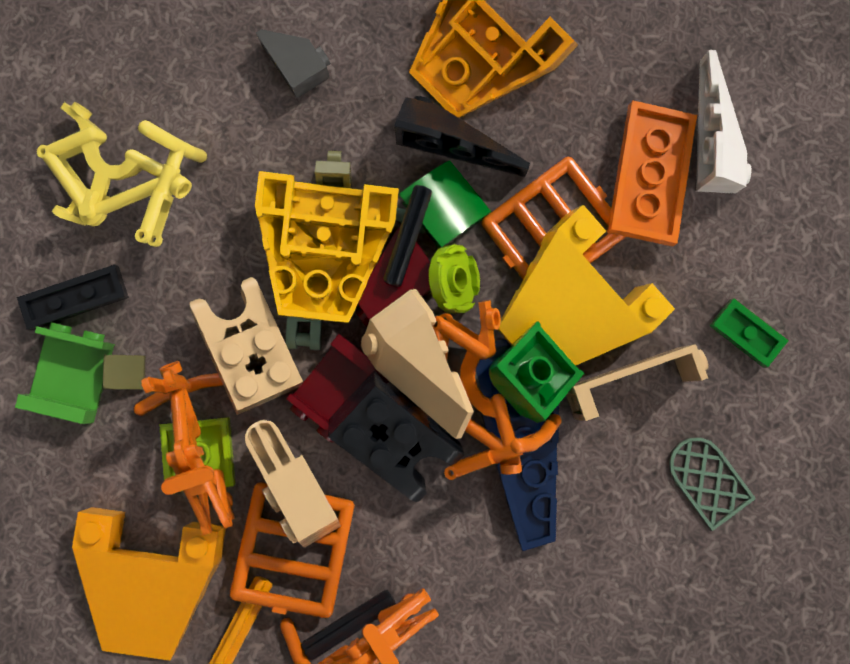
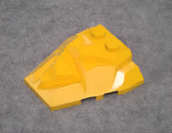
(321, 243)

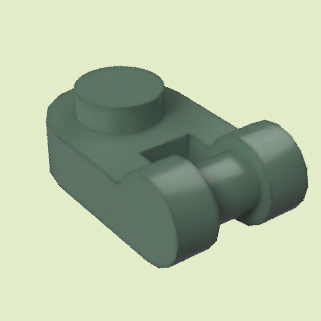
(296, 338)

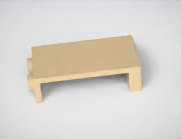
(689, 361)

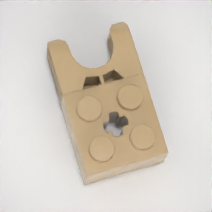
(247, 339)
(290, 486)

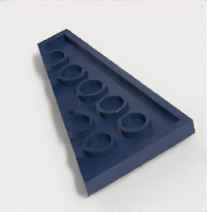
(532, 491)

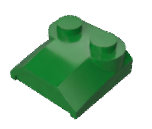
(534, 374)

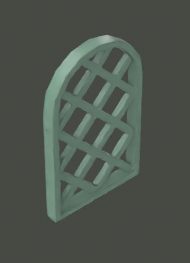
(697, 505)

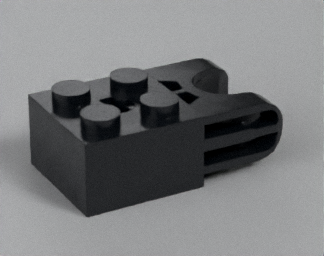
(397, 440)

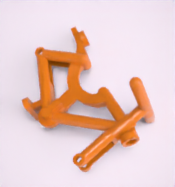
(508, 448)
(186, 459)
(377, 641)

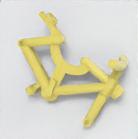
(93, 204)

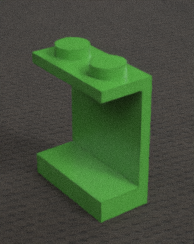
(67, 375)

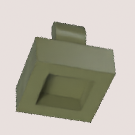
(333, 171)

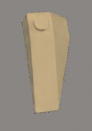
(409, 355)

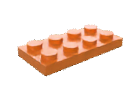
(652, 173)

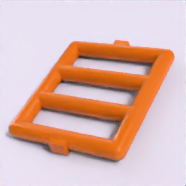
(543, 185)
(330, 574)

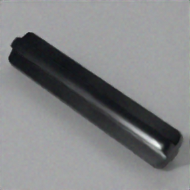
(407, 235)
(347, 625)

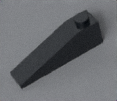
(439, 132)

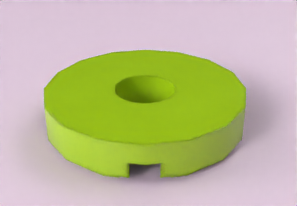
(445, 265)

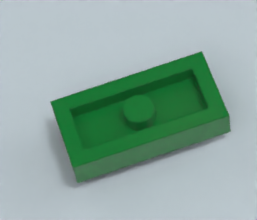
(749, 333)

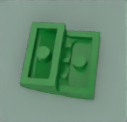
(452, 206)

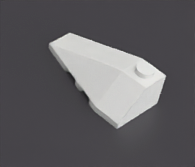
(720, 144)

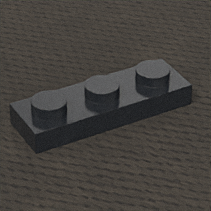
(72, 297)

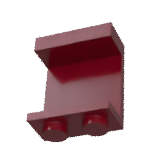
(331, 384)

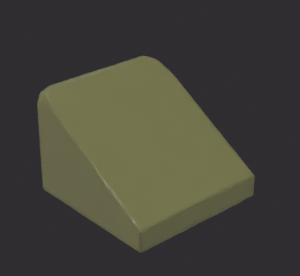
(123, 371)

